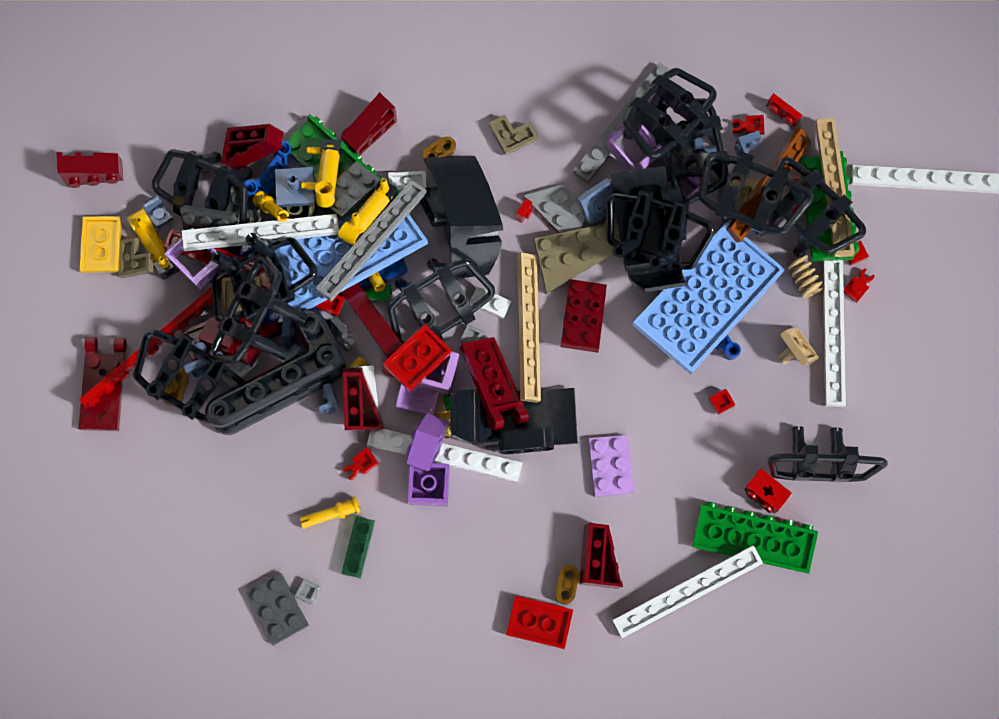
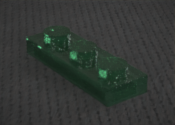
(358, 547)

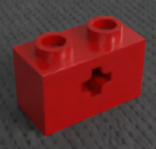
(777, 492)

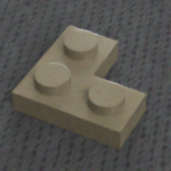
(510, 139)
(131, 262)

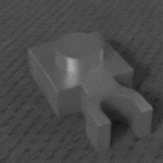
(339, 331)

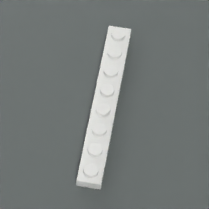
(925, 179)
(236, 234)
(834, 334)
(451, 455)
(687, 591)

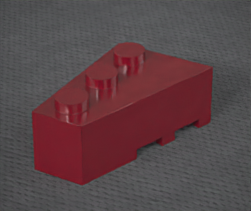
(370, 125)
(249, 144)
(89, 170)
(228, 345)
(359, 403)
(598, 558)

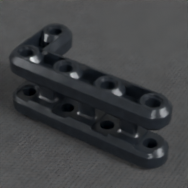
(284, 383)

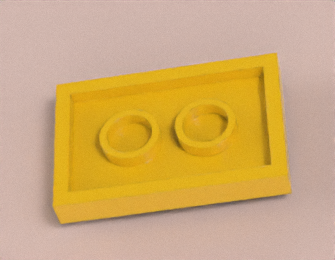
(100, 244)

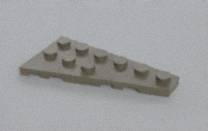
(572, 253)

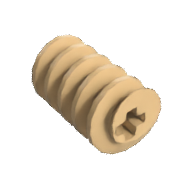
(804, 277)

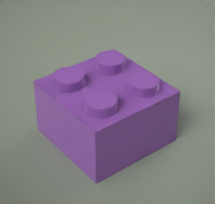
(426, 441)
(429, 487)

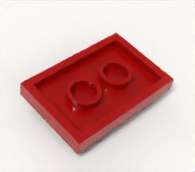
(417, 358)
(539, 622)

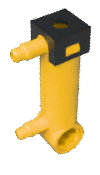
(327, 175)
(382, 196)
(152, 243)

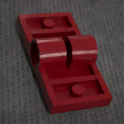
(583, 316)

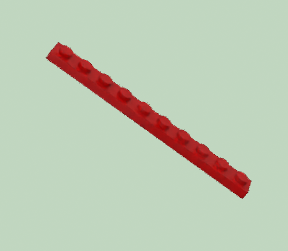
(204, 257)
(121, 373)

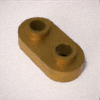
(437, 148)
(178, 388)
(567, 585)

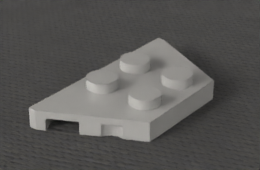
(558, 208)

